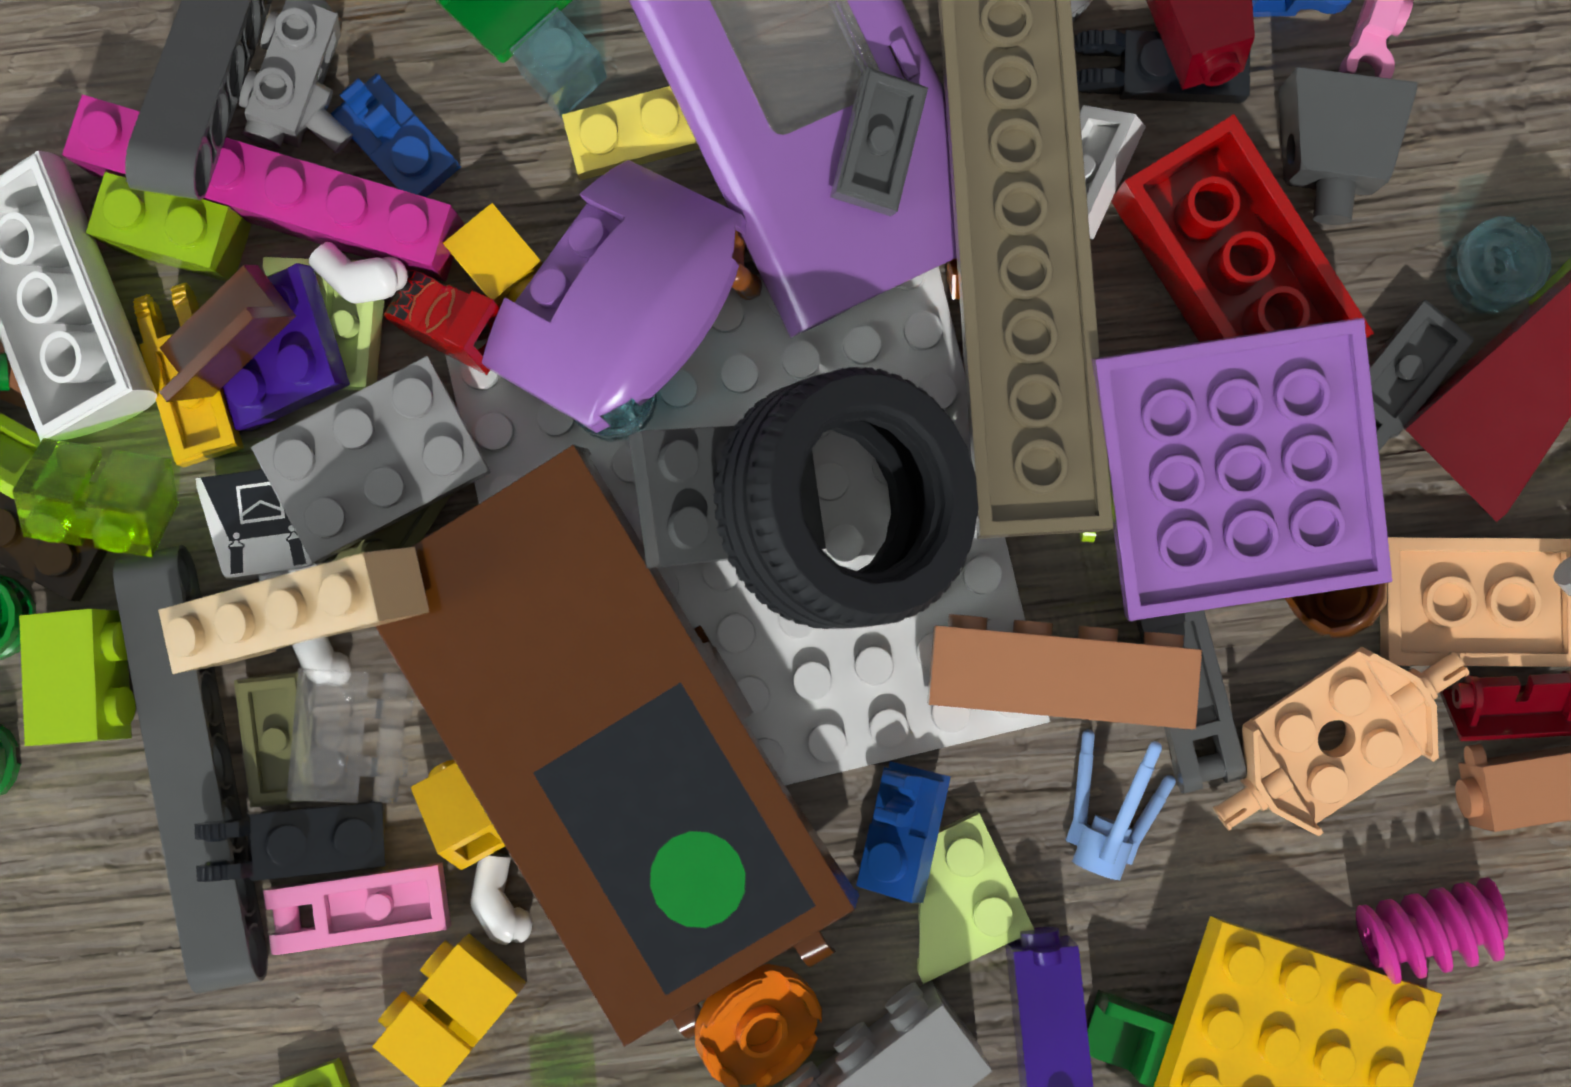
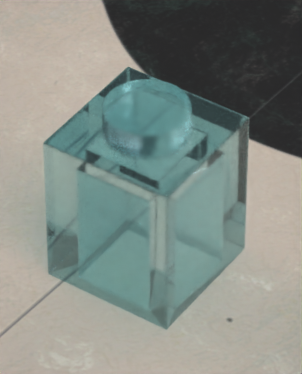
(559, 62)

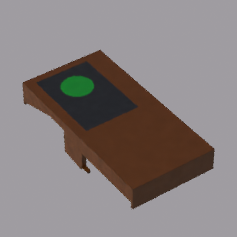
(612, 751)

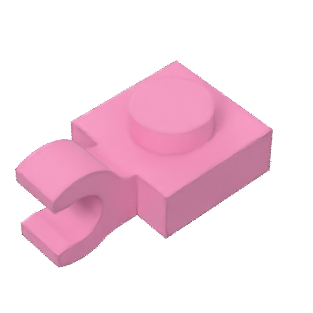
(1375, 24)

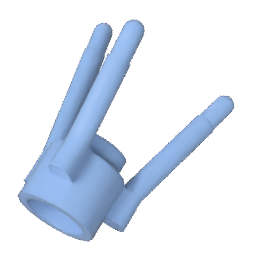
(1110, 843)

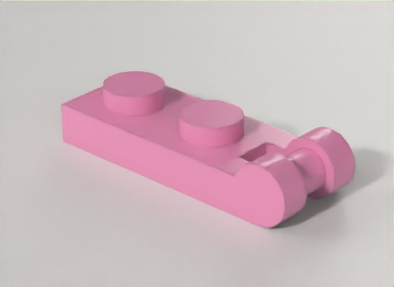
(359, 908)

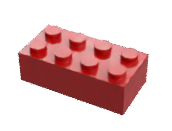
(1230, 240)

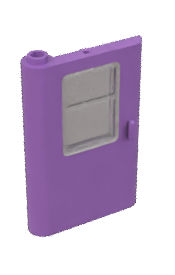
(771, 110)

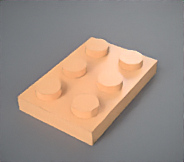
(1479, 599)

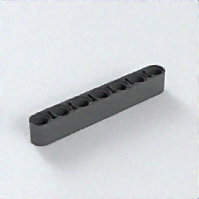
(189, 777)

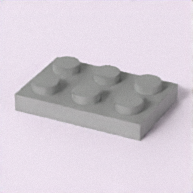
(370, 460)

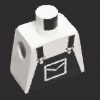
(250, 527)

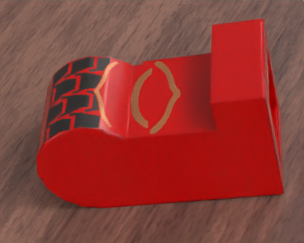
(443, 317)

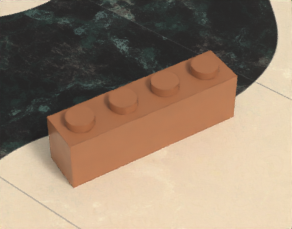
(1063, 675)

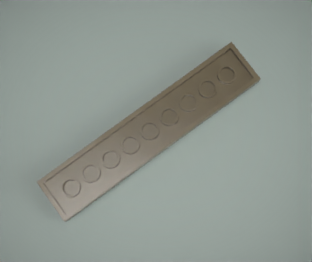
(1024, 267)

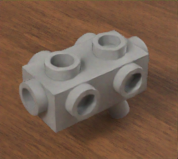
(289, 88)

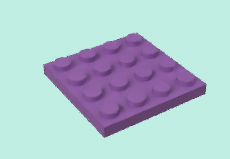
(1244, 469)

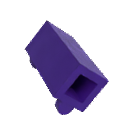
(1048, 1010)

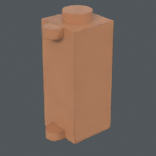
(1514, 788)

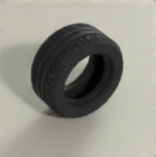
(928, 489)

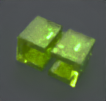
(119, 511)

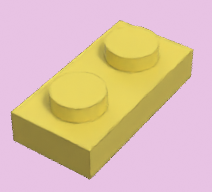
(625, 129)

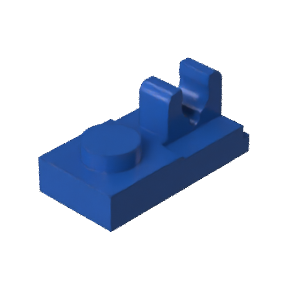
(394, 137)
(903, 832)

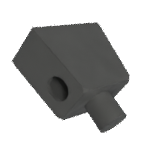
(1341, 135)

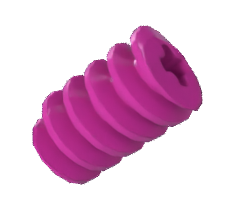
(1434, 928)

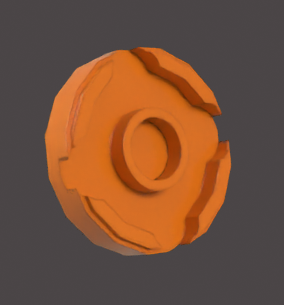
(758, 1027)

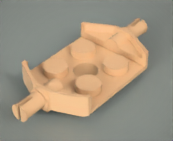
(1387, 726)

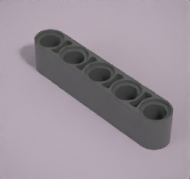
(193, 96)

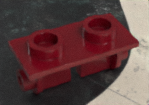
(1506, 710)

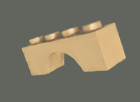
(294, 609)

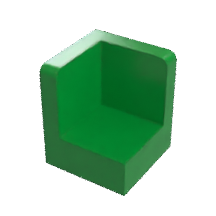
(1129, 1035)

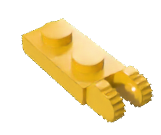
(193, 427)

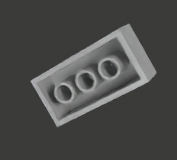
(910, 1046)

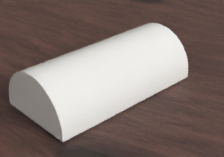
(62, 310)

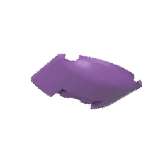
(618, 296)

